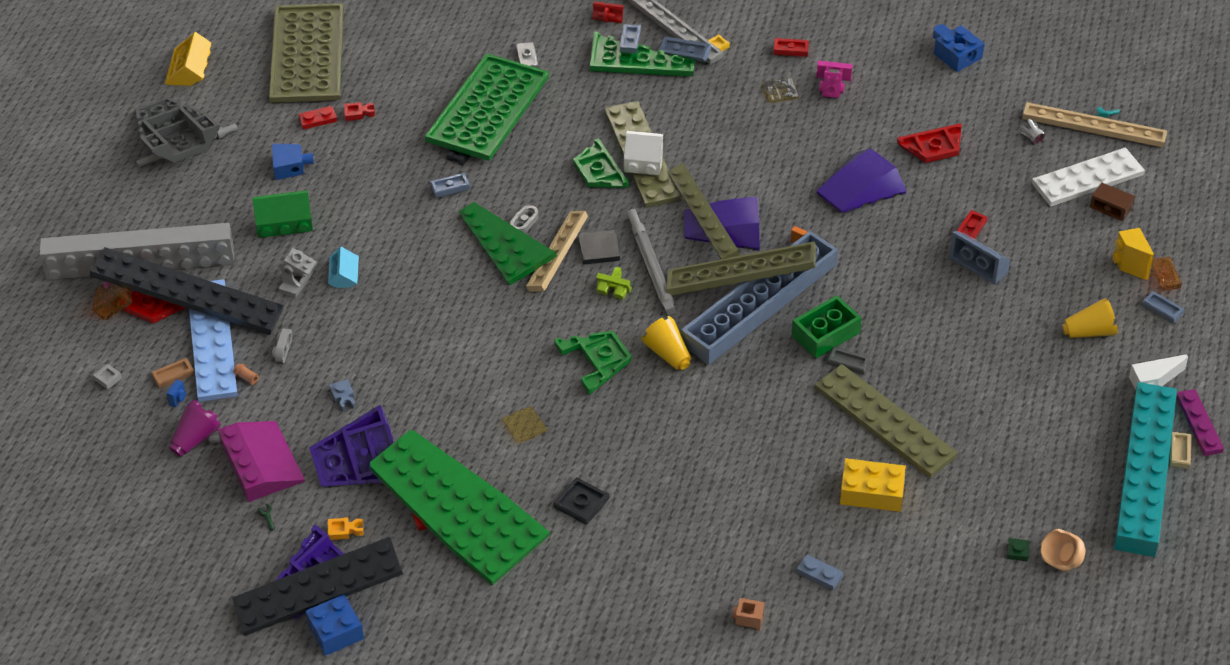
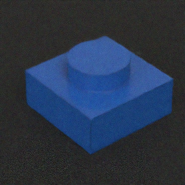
(176, 393)

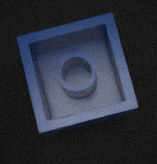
(334, 625)

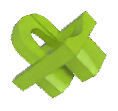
(620, 285)

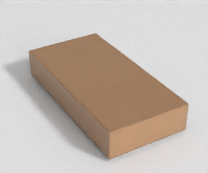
(172, 372)

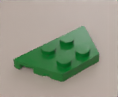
(599, 168)

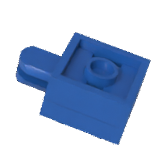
(957, 46)

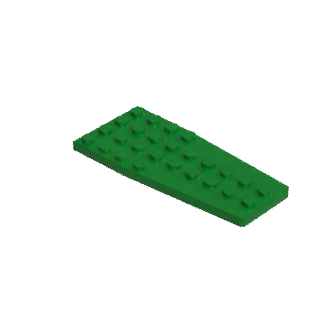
(458, 506)

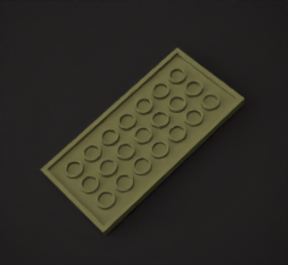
(307, 53)

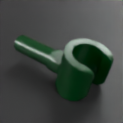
(266, 515)

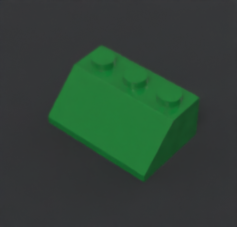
(282, 214)

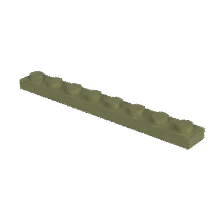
(703, 212)

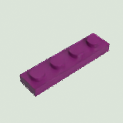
(1199, 422)

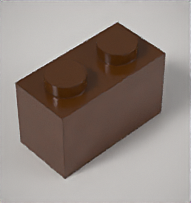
(1112, 201)

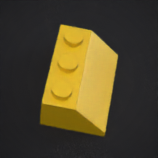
(188, 61)

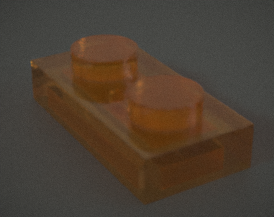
(1166, 273)

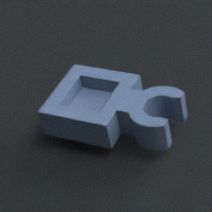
(342, 393)

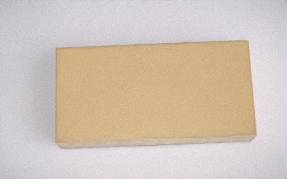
(1180, 450)

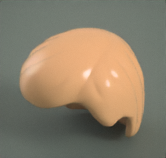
(1062, 550)

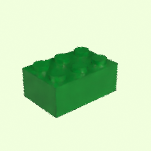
(826, 326)

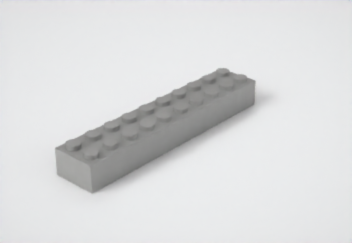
(168, 247)

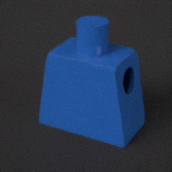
(289, 160)

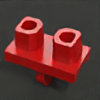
(608, 12)

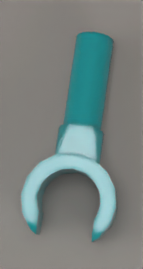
(1102, 113)

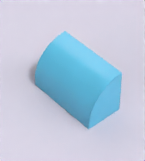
(343, 268)

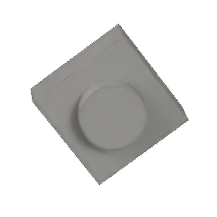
(107, 376)

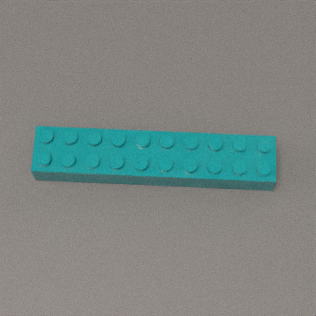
(1145, 470)

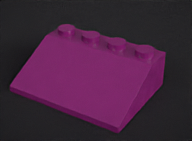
(259, 458)

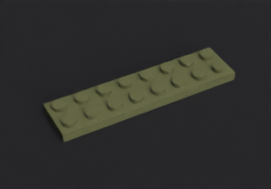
(653, 189)
(741, 268)
(886, 421)

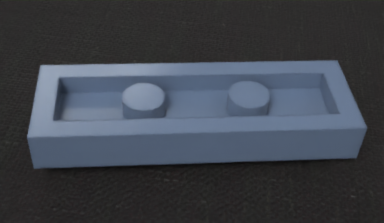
(690, 49)

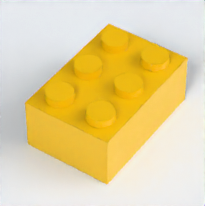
(872, 485)

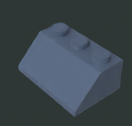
(978, 257)

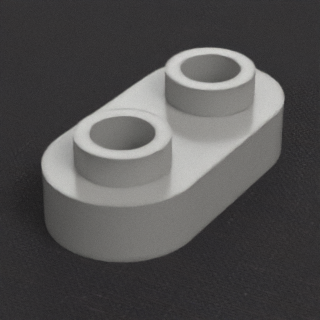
(521, 219)
(284, 341)

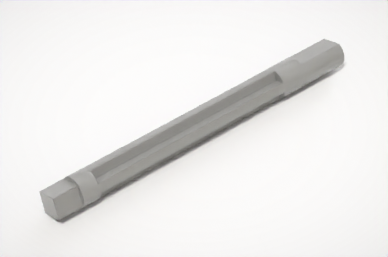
(651, 262)

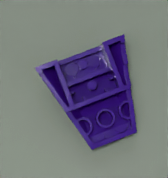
(862, 181)
(738, 218)
(347, 453)
(313, 551)

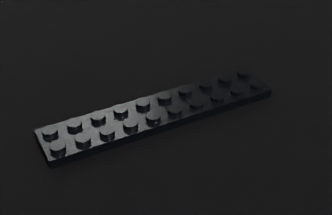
(186, 290)

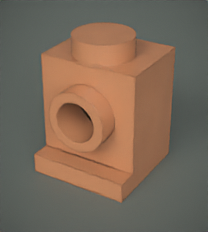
(749, 613)

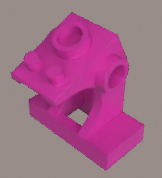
(832, 82)

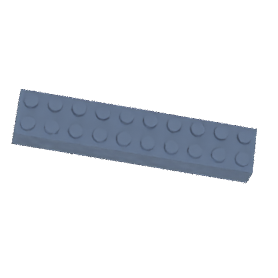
(752, 305)

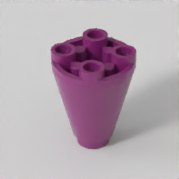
(193, 428)

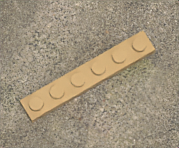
(560, 245)

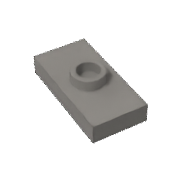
(527, 54)

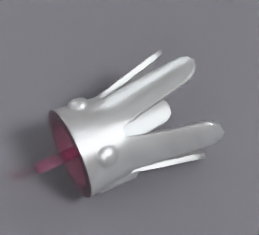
(1035, 134)

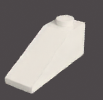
(1157, 371)

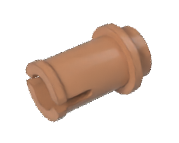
(242, 372)

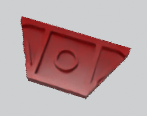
(934, 143)
(150, 308)

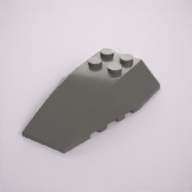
(175, 129)

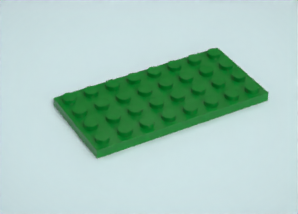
(487, 107)

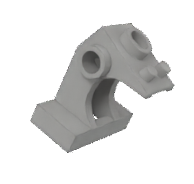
(295, 265)

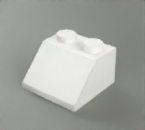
(643, 153)

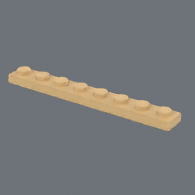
(1095, 124)

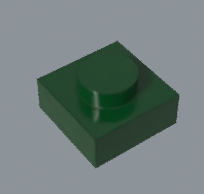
(1018, 549)

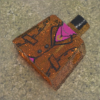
(110, 300)

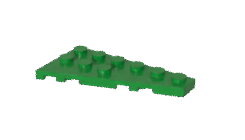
(608, 58)
(507, 246)

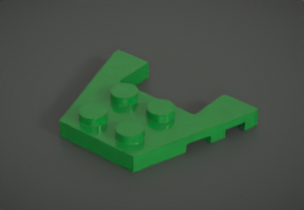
(603, 352)

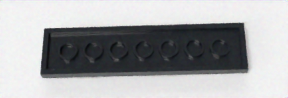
(317, 585)

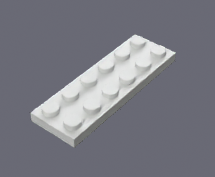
(1087, 176)

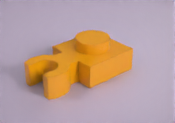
(341, 528)

